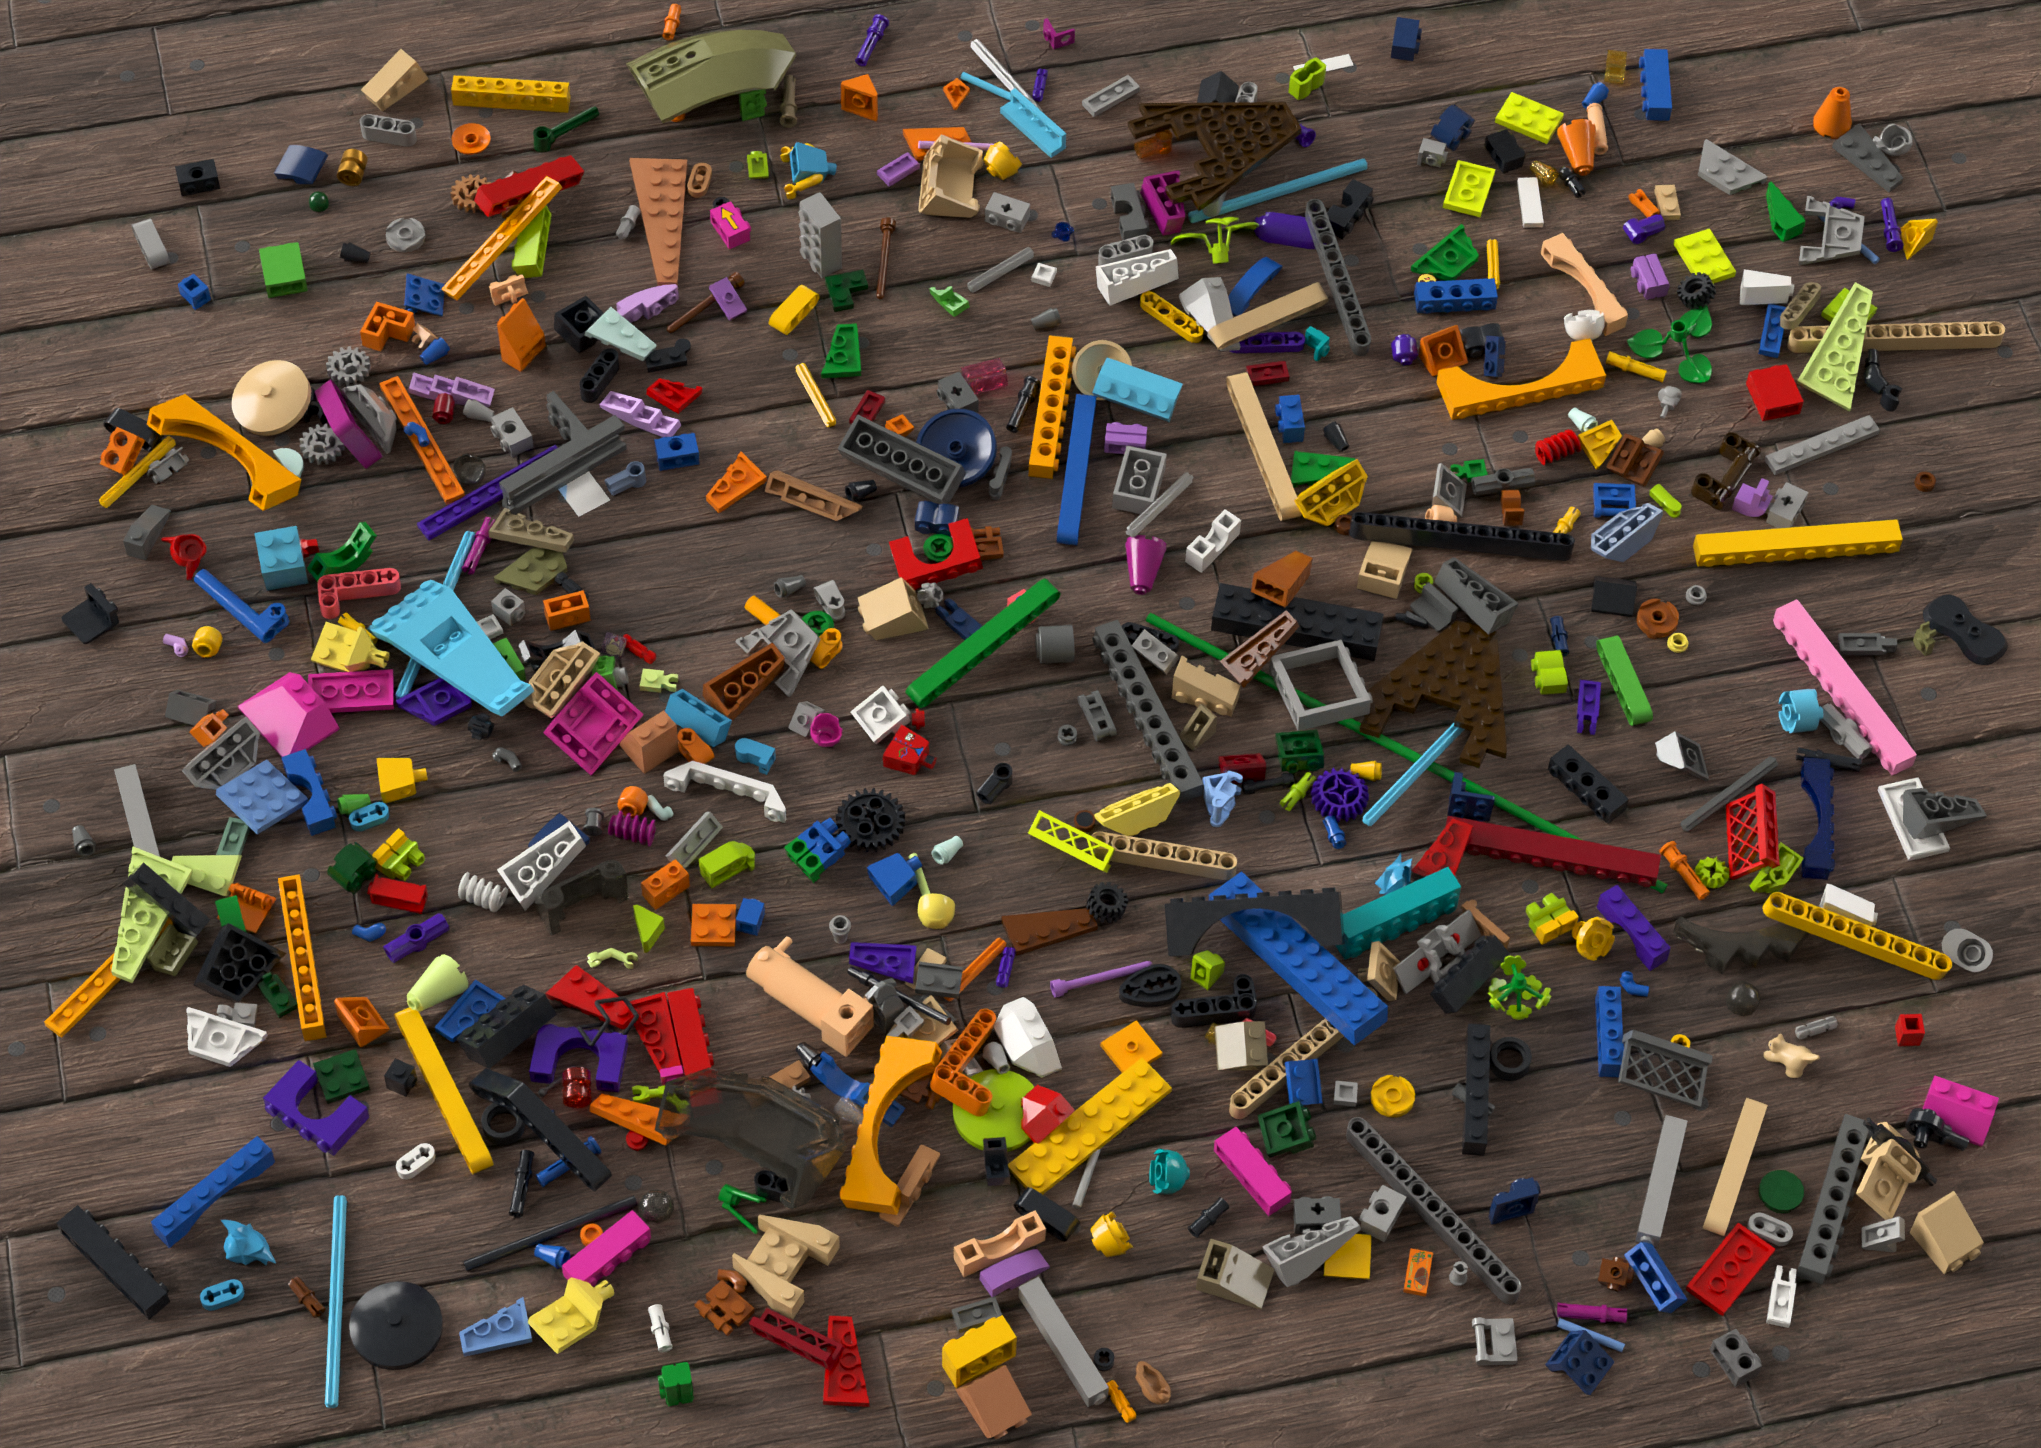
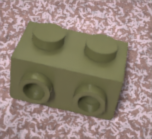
(171, 951)

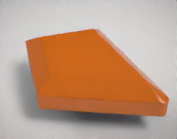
(956, 92)

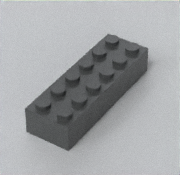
(901, 460)

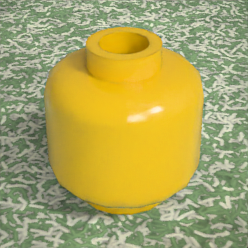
(207, 641)

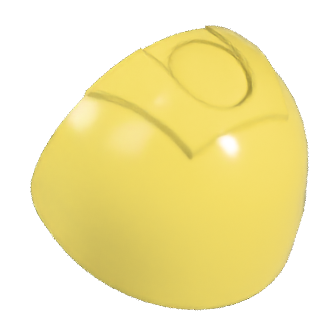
(936, 910)

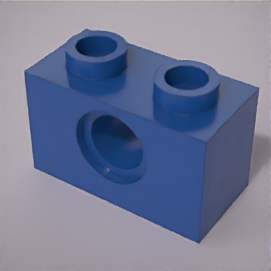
(676, 451)

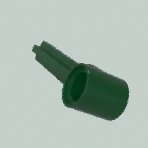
(544, 137)

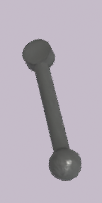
(543, 1091)

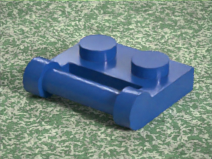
(1612, 495)

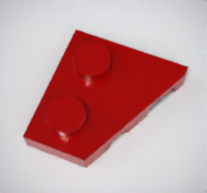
(673, 394)

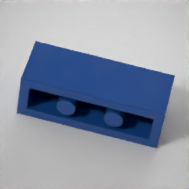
(1655, 1277)

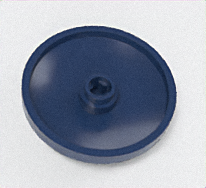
(963, 439)

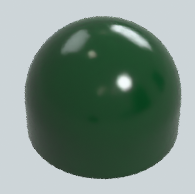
(318, 201)

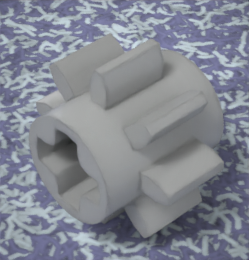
(930, 595)

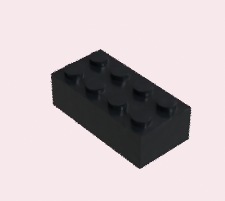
(506, 1026)

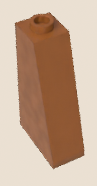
(1283, 578)

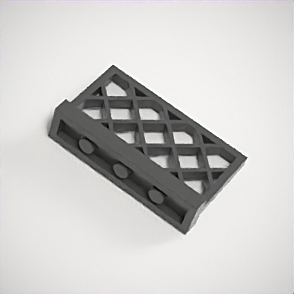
(1664, 1050)

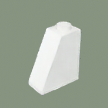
(1764, 288)
(1848, 905)

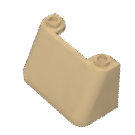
(949, 179)

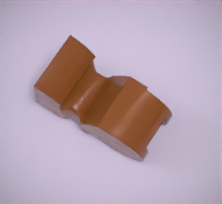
(1511, 508)

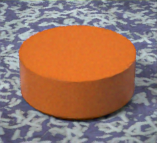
(590, 1233)

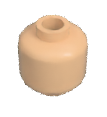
(1441, 513)

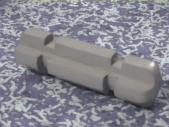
(1816, 1027)

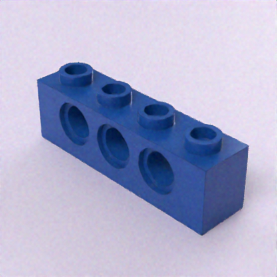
(1455, 295)
(1609, 1030)

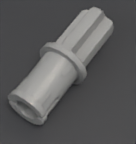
(628, 222)

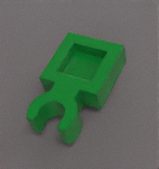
(1470, 469)

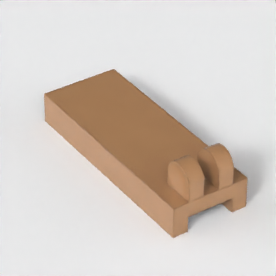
(1484, 925)

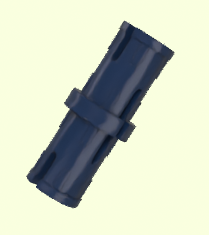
(1559, 635)

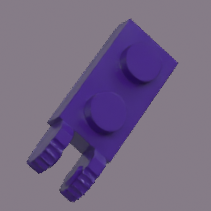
(1588, 704)

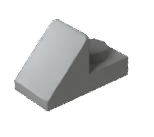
(1883, 1235)

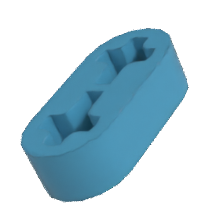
(369, 816)
(222, 1294)

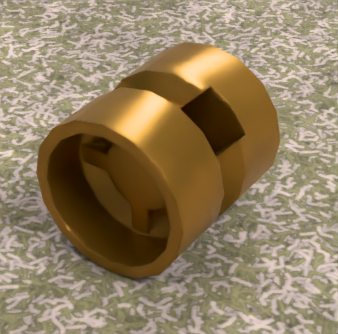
(352, 167)

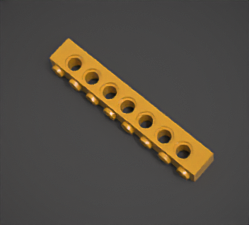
(1050, 407)
(302, 958)

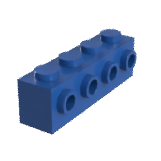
(1656, 84)

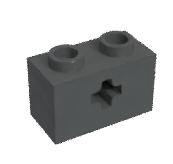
(957, 393)
(1305, 1213)

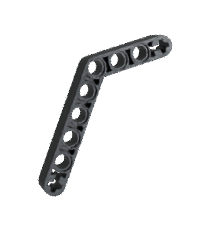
(544, 1123)

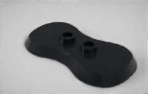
(1976, 639)

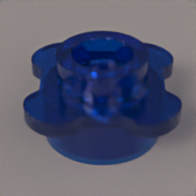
(1062, 231)

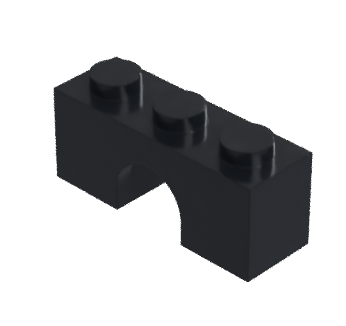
(1356, 198)

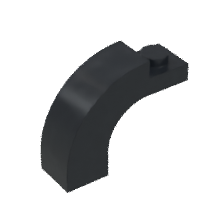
(537, 654)

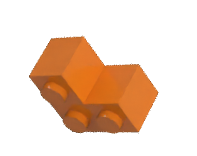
(386, 322)

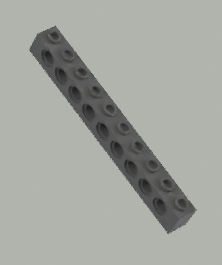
(1113, 634)

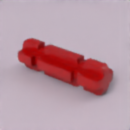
(640, 650)

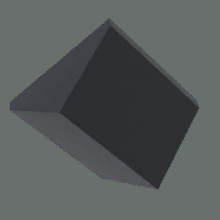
(1217, 89)
(1613, 596)

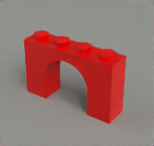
(962, 560)

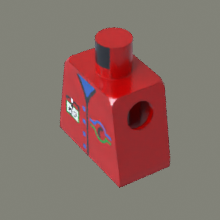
(908, 752)

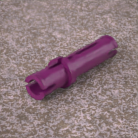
(478, 547)
(1600, 1313)

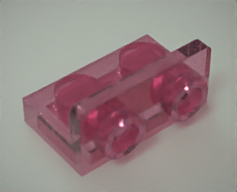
(985, 375)

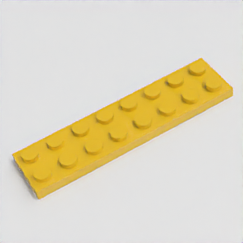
(1090, 1127)

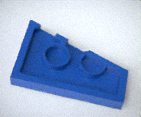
(467, 1010)

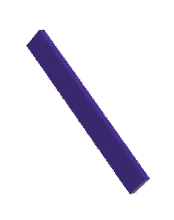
(470, 504)

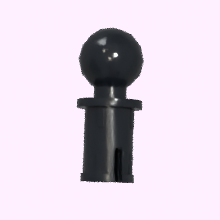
(1566, 174)

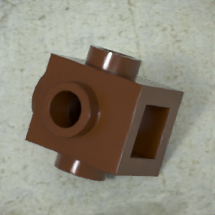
(1610, 1268)

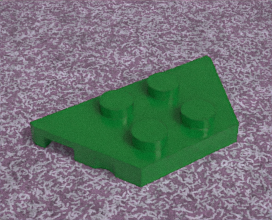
(1449, 257)

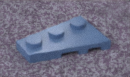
(500, 1331)

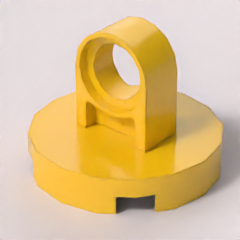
(1593, 937)

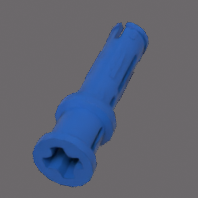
(560, 1167)

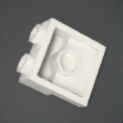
(881, 714)

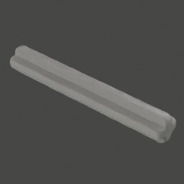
(1000, 269)

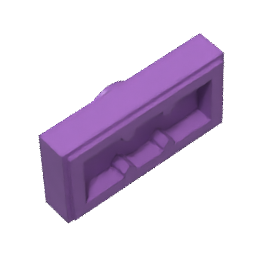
(898, 169)
(728, 299)

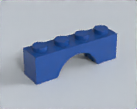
(301, 772)

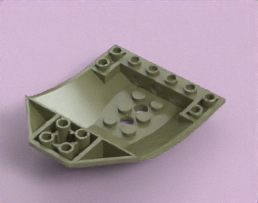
(722, 66)

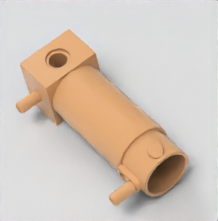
(840, 1017)

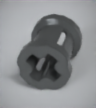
(593, 821)

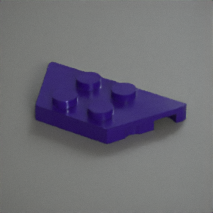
(435, 702)

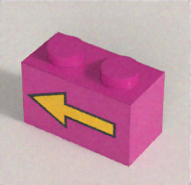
(730, 225)

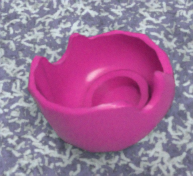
(826, 730)

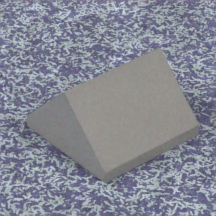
(1449, 490)

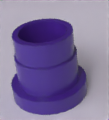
(1306, 137)

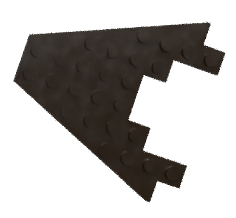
(1232, 133)
(1454, 671)

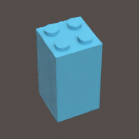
(281, 558)

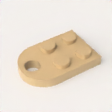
(932, 1029)

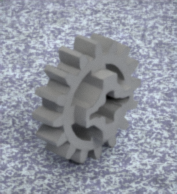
(348, 366)
(323, 444)

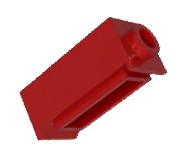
(398, 894)

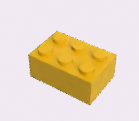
(978, 1351)

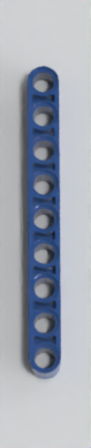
(1076, 469)

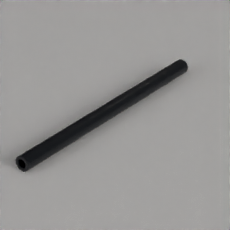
(550, 1233)

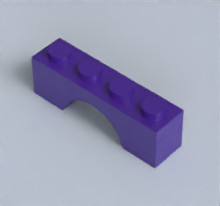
(1648, 943)

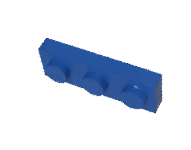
(1772, 332)

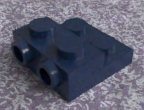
(1517, 1203)

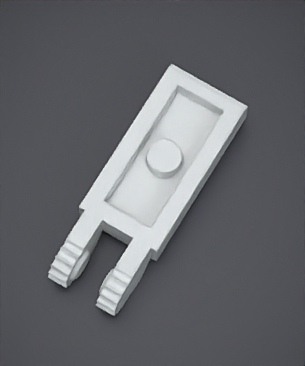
(1781, 1298)

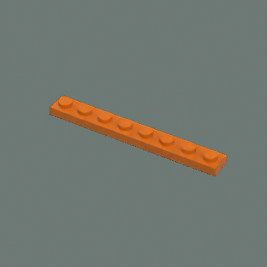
(430, 455)

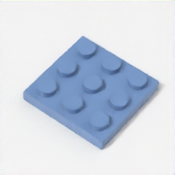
(261, 796)

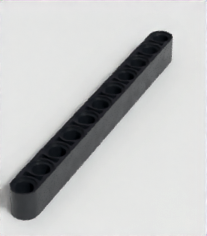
(1461, 536)

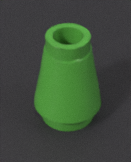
(350, 803)

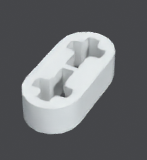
(415, 1161)

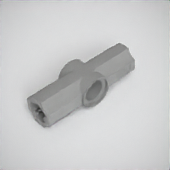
(1845, 732)

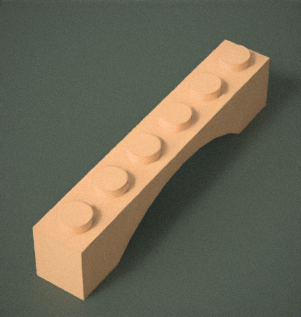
(1563, 256)

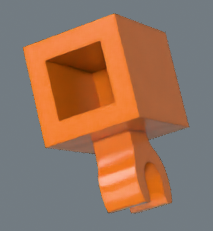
(209, 728)

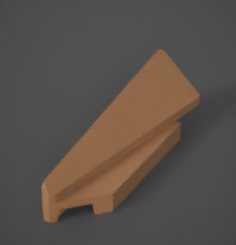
(810, 496)

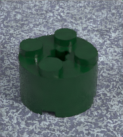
(352, 867)

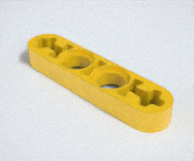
(1174, 314)

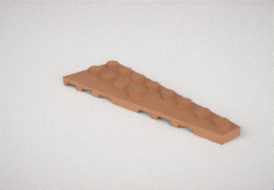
(661, 199)

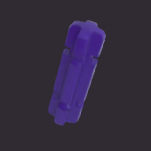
(1039, 86)
(1005, 967)

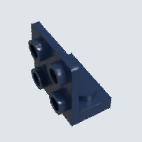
(1468, 804)
(1582, 1360)

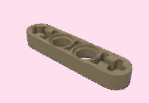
(1800, 305)

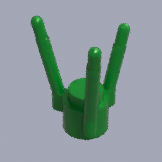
(732, 1196)

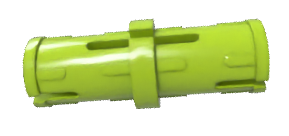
(1298, 791)

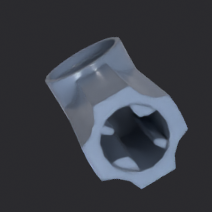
(627, 478)

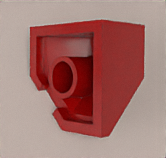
(1043, 1112)

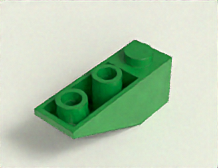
(1783, 217)

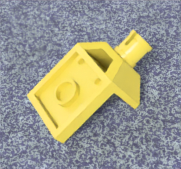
(347, 649)
(571, 1315)

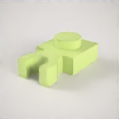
(655, 680)

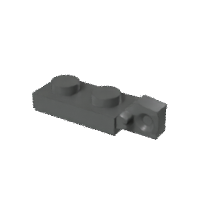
(1865, 644)

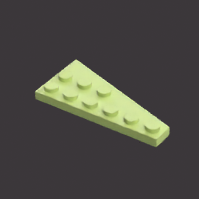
(1837, 357)
(141, 918)

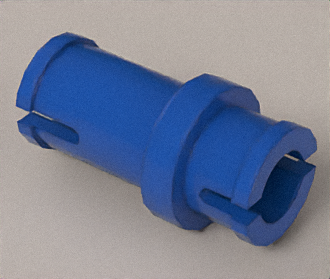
(1335, 835)

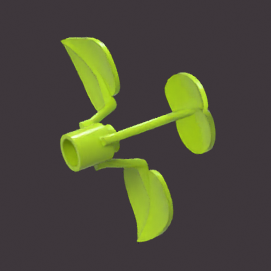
(1219, 250)

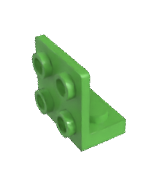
(752, 104)

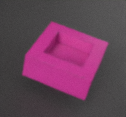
(670, 1073)

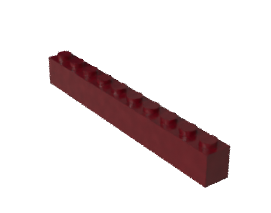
(1562, 853)

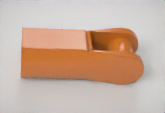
(1645, 204)

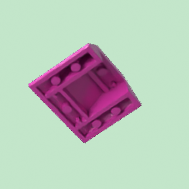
(290, 715)
(593, 723)

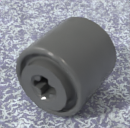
(1055, 644)

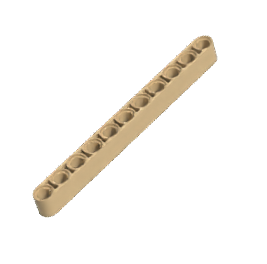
(1909, 336)

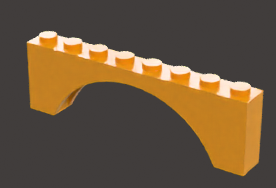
(1471, 396)
(186, 418)
(899, 1066)

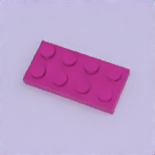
(355, 690)

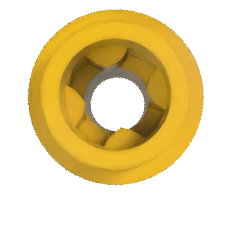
(1367, 770)

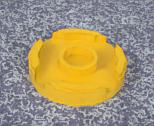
(1392, 1096)

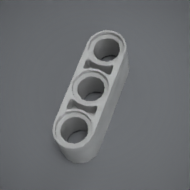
(388, 130)
(150, 243)
(1125, 249)

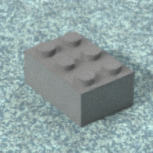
(1138, 479)

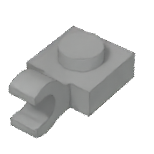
(241, 1013)
(907, 1023)

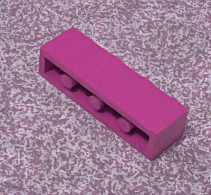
(1253, 1171)
(608, 1250)

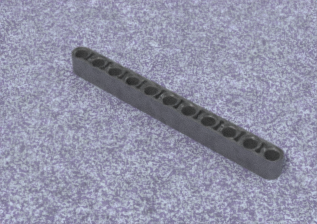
(1436, 1219)

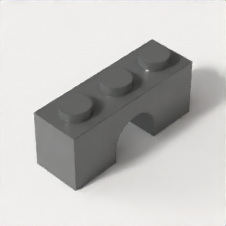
(1127, 200)

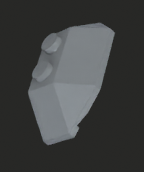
(372, 414)
(225, 758)

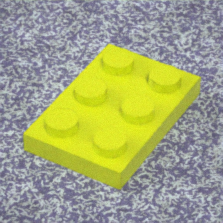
(1529, 118)
(1469, 188)
(1704, 255)

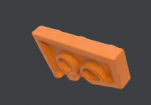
(913, 136)
(737, 482)

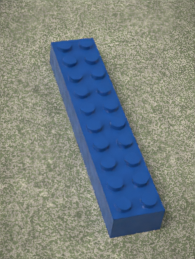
(1305, 964)

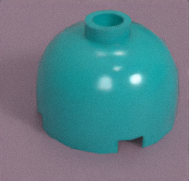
(1168, 1172)

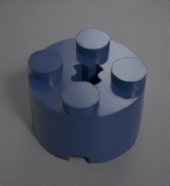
(1453, 127)

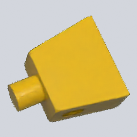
(398, 778)

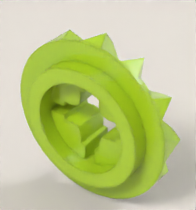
(1718, 879)

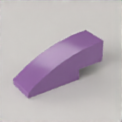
(1013, 1271)

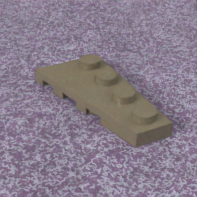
(522, 531)

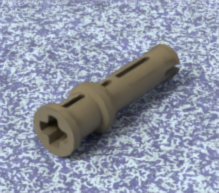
(788, 107)

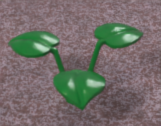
(1694, 322)

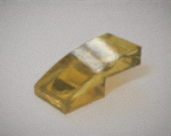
(1615, 67)

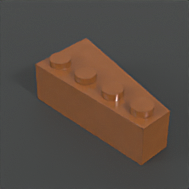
(742, 683)

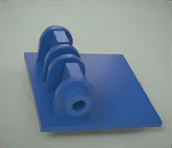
(423, 295)

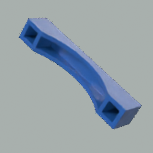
(182, 1214)

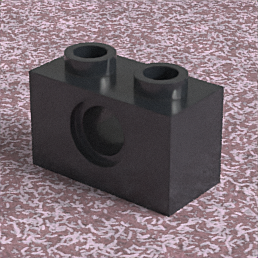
(197, 177)

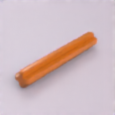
(981, 963)

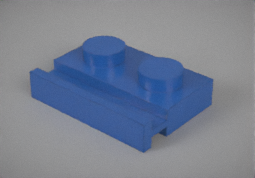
(1303, 1081)

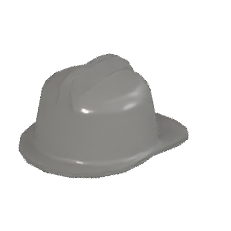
(1967, 950)

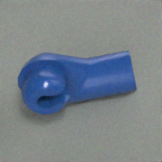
(419, 431)
(370, 933)
(1631, 987)

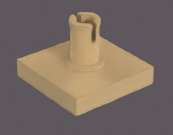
(1380, 971)

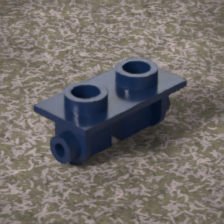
(1493, 348)

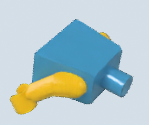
(808, 167)

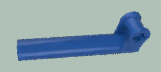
(263, 626)

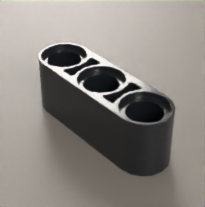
(599, 375)
(134, 425)
(1054, 1217)

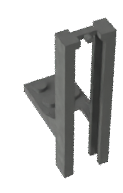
(568, 462)

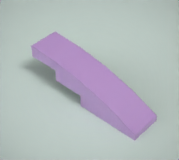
(459, 388)
(636, 413)

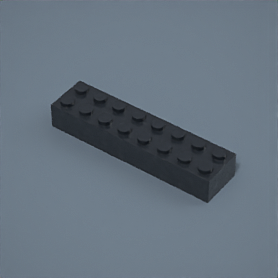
(1246, 613)

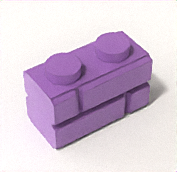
(1650, 276)
(1121, 436)

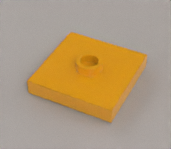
(1129, 1046)

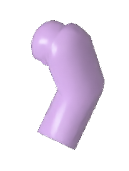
(179, 644)

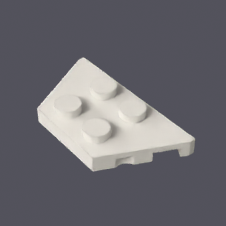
(220, 1038)

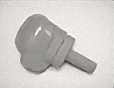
(1669, 399)

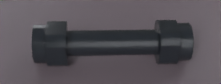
(1250, 786)

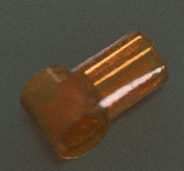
(1160, 143)

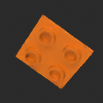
(253, 905)

